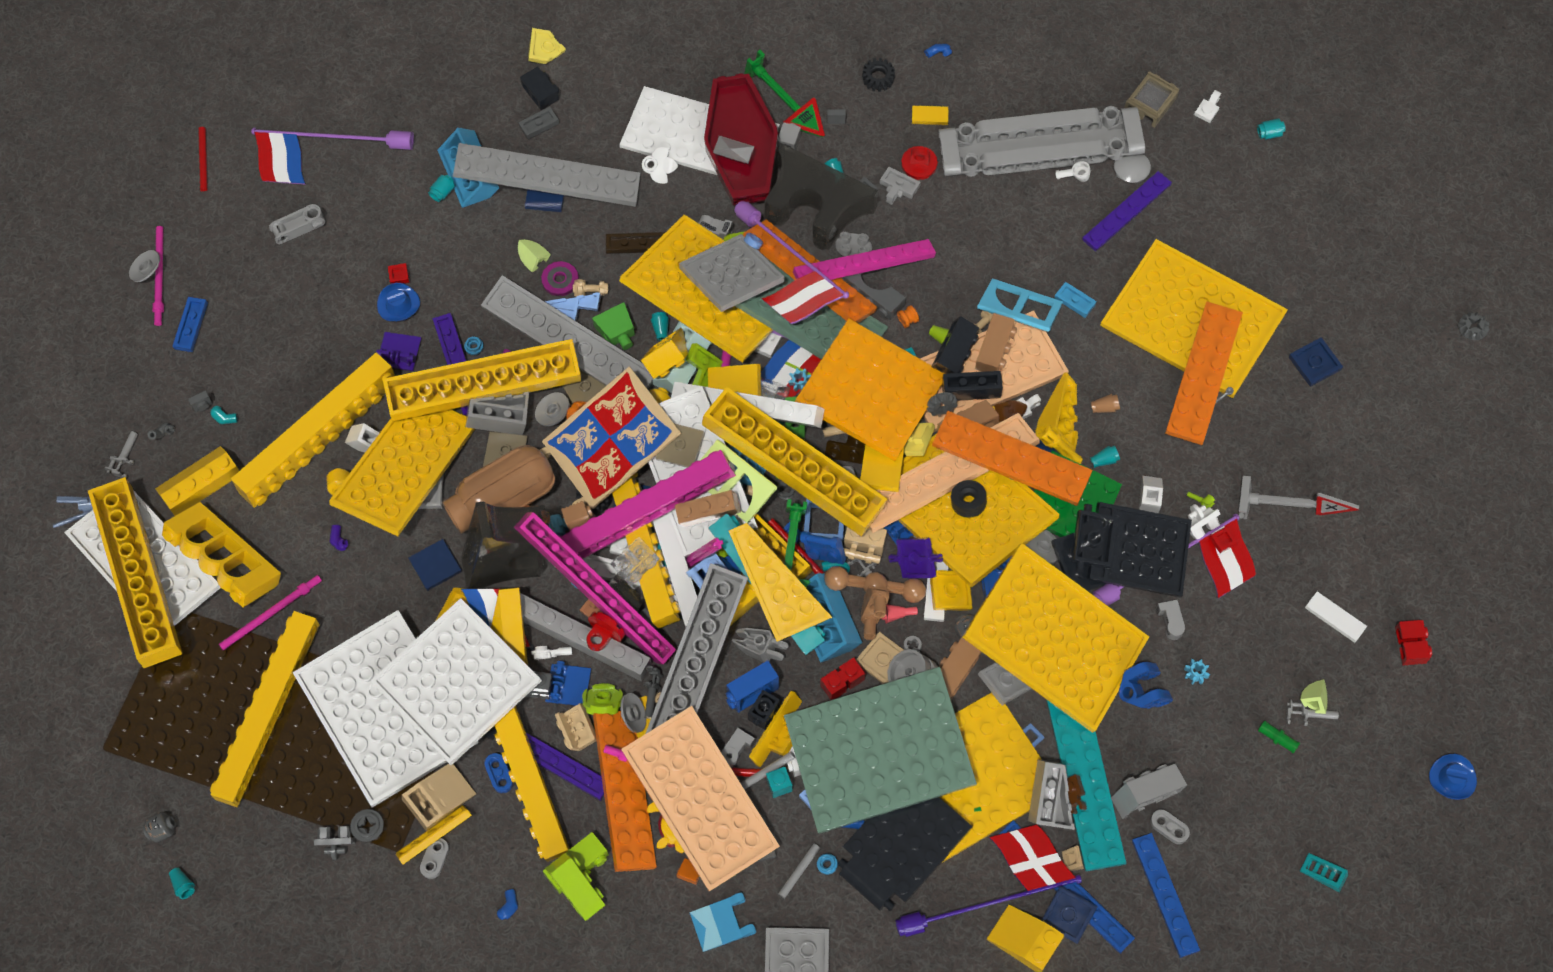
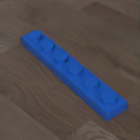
(1165, 895)

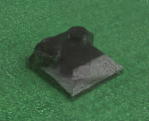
(631, 594)

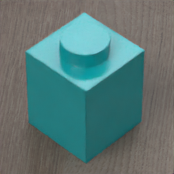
(779, 782)

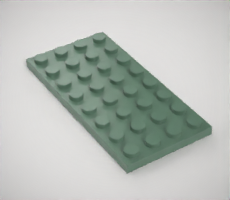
(813, 333)

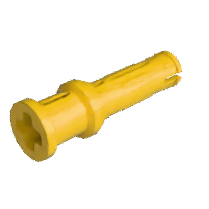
(1054, 440)

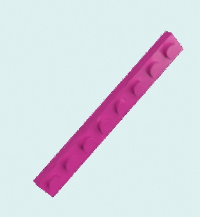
(870, 260)

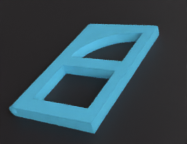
(991, 304)

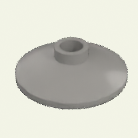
(144, 266)
(552, 409)
(633, 713)

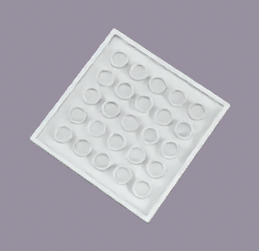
(456, 681)

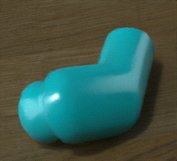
(221, 417)

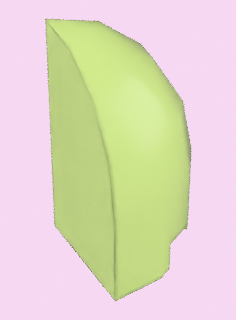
(532, 254)
(1315, 697)

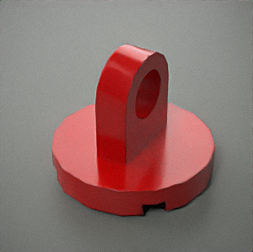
(919, 162)
(605, 628)

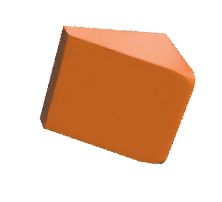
(687, 872)

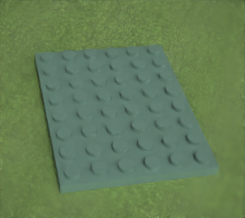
(879, 750)

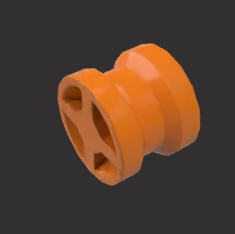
(908, 316)

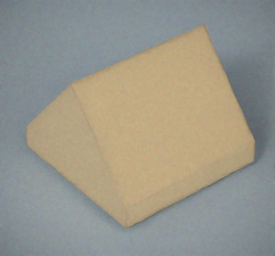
(1072, 858)

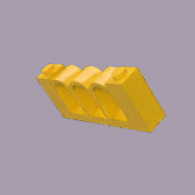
(242, 589)

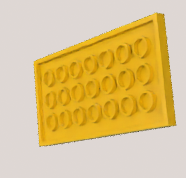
(401, 469)

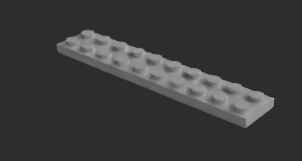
(546, 174)
(549, 325)

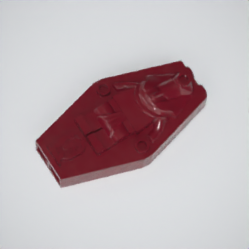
(741, 115)

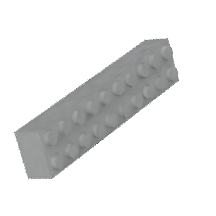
(700, 644)

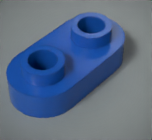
(499, 773)

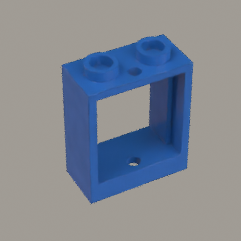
(746, 689)

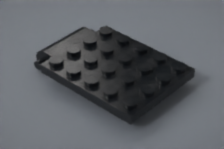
(1132, 548)
(901, 850)

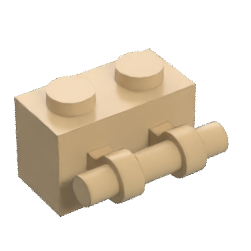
(869, 542)

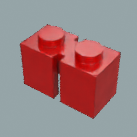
(1413, 637)
(835, 682)

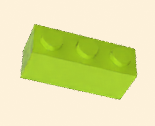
(588, 853)
(576, 886)

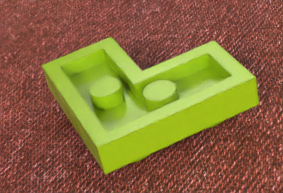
(702, 361)

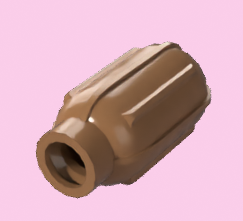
(506, 482)

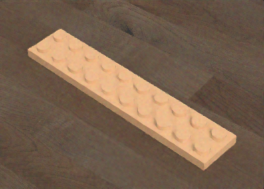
(940, 476)

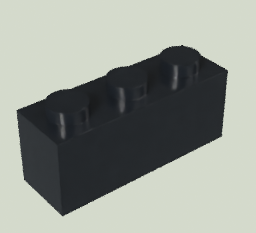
(956, 346)
(973, 385)

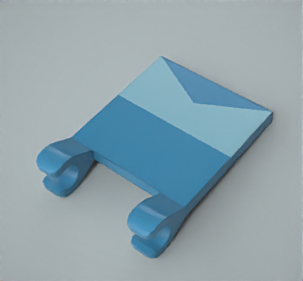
(718, 925)

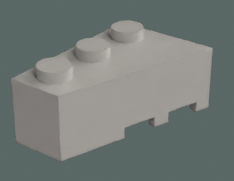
(499, 414)
(1148, 789)
(1050, 796)

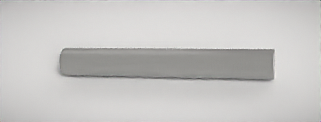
(771, 767)
(799, 871)

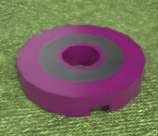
(554, 270)

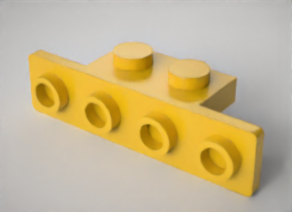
(776, 736)

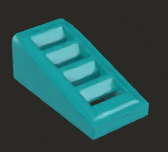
(1337, 886)

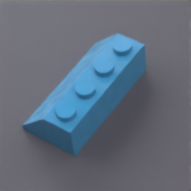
(467, 190)
(840, 630)

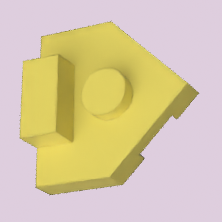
(544, 46)
(919, 439)

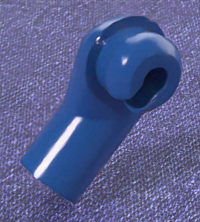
(944, 48)
(509, 907)

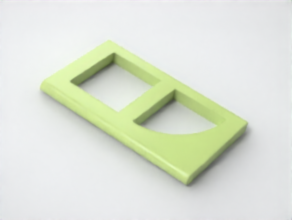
(761, 485)

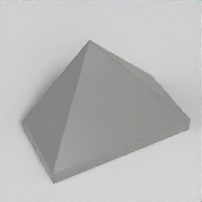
(733, 149)

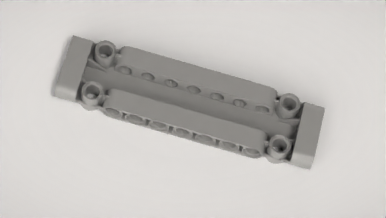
(1041, 141)

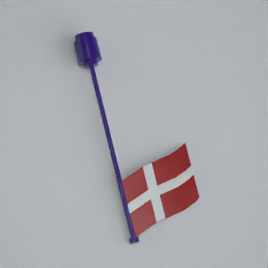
(1031, 861)

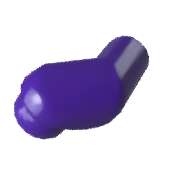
(335, 539)

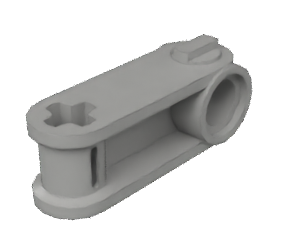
(297, 223)

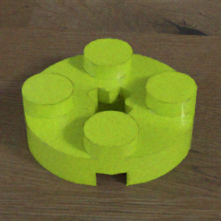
(594, 704)

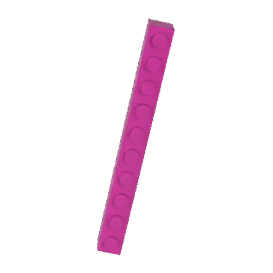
(649, 504)
(594, 587)

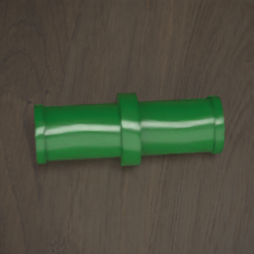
(1279, 737)

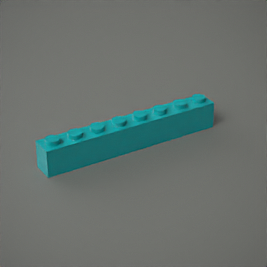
(806, 639)

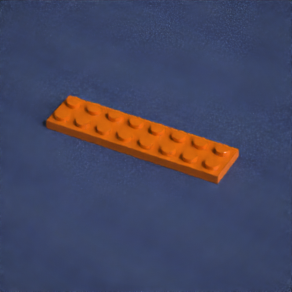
(854, 307)
(1204, 373)
(1012, 458)
(624, 798)

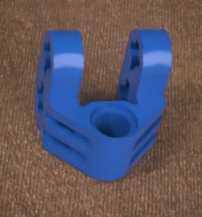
(1130, 680)

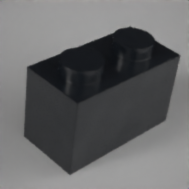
(540, 88)

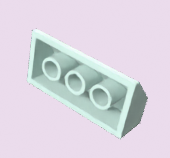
(686, 370)

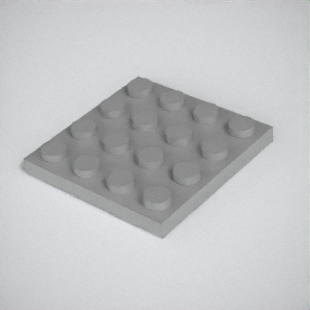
(731, 273)

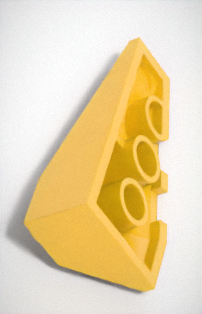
(1060, 411)
(509, 621)

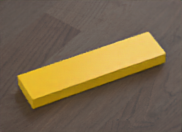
(433, 834)

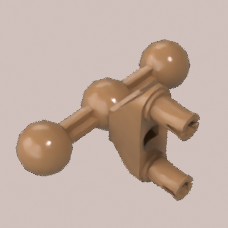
(876, 595)

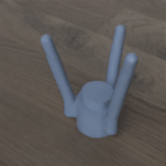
(84, 505)

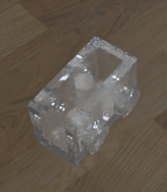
(635, 561)

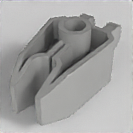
(759, 644)

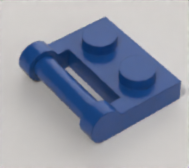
(823, 548)

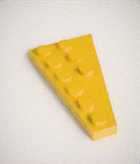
(781, 595)

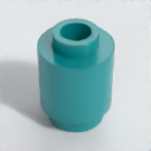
(1271, 129)
(441, 188)

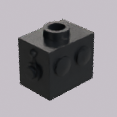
(764, 702)

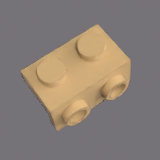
(576, 728)

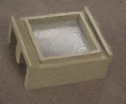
(1153, 97)

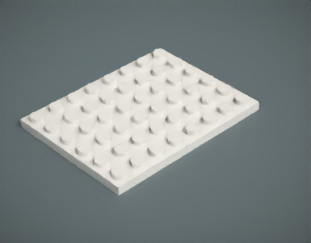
(363, 724)

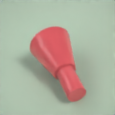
(896, 612)

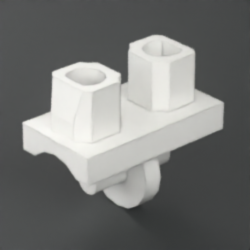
(1200, 517)

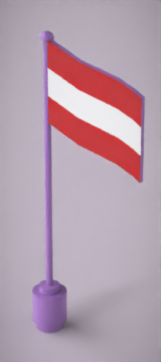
(804, 294)
(1226, 569)

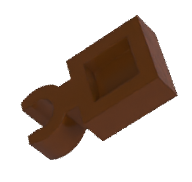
(1075, 792)

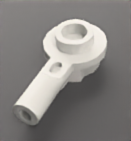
(542, 652)

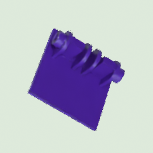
(400, 350)

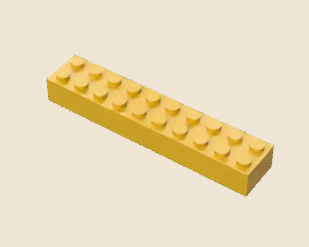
(484, 377)
(313, 431)
(794, 461)
(134, 573)

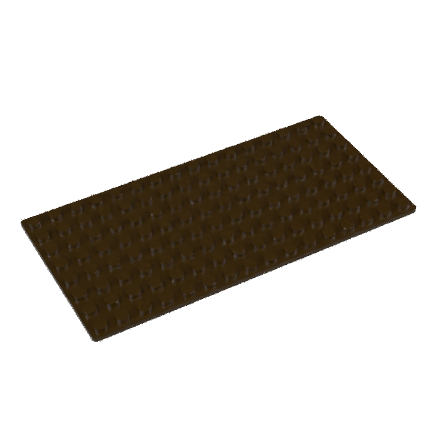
(188, 715)

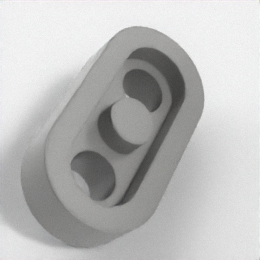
(1171, 825)
(434, 857)

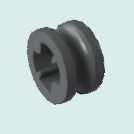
(786, 495)

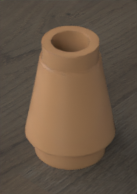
(1106, 404)

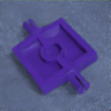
(915, 558)

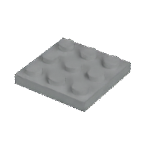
(797, 950)

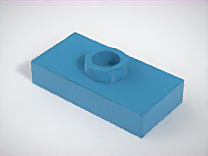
(1075, 299)

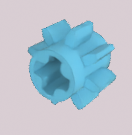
(798, 375)
(558, 525)
(1195, 676)

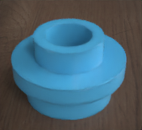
(469, 342)
(822, 859)

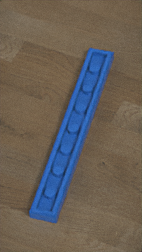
(1102, 920)

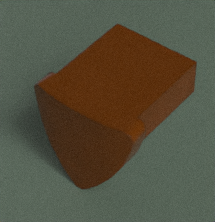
(1009, 409)

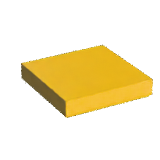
(950, 592)

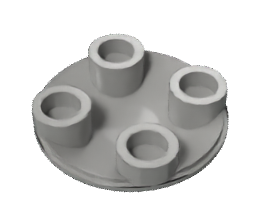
(1132, 168)
(853, 243)

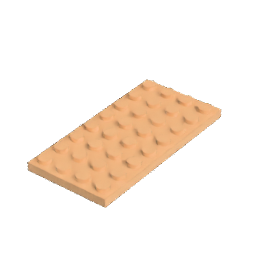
(1027, 366)
(700, 798)

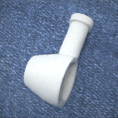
(1076, 171)

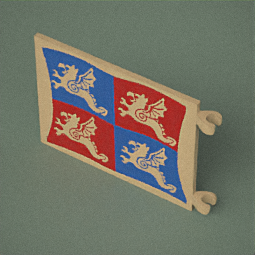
(610, 438)

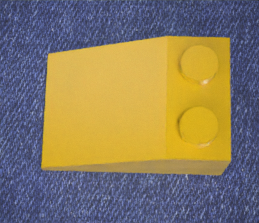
(666, 354)
(1025, 938)

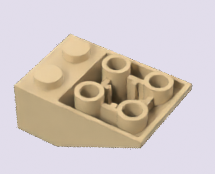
(438, 796)

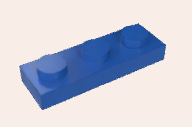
(190, 324)

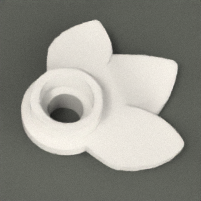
(662, 165)

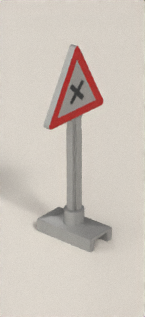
(1324, 503)

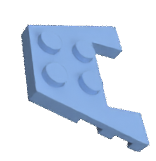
(570, 306)

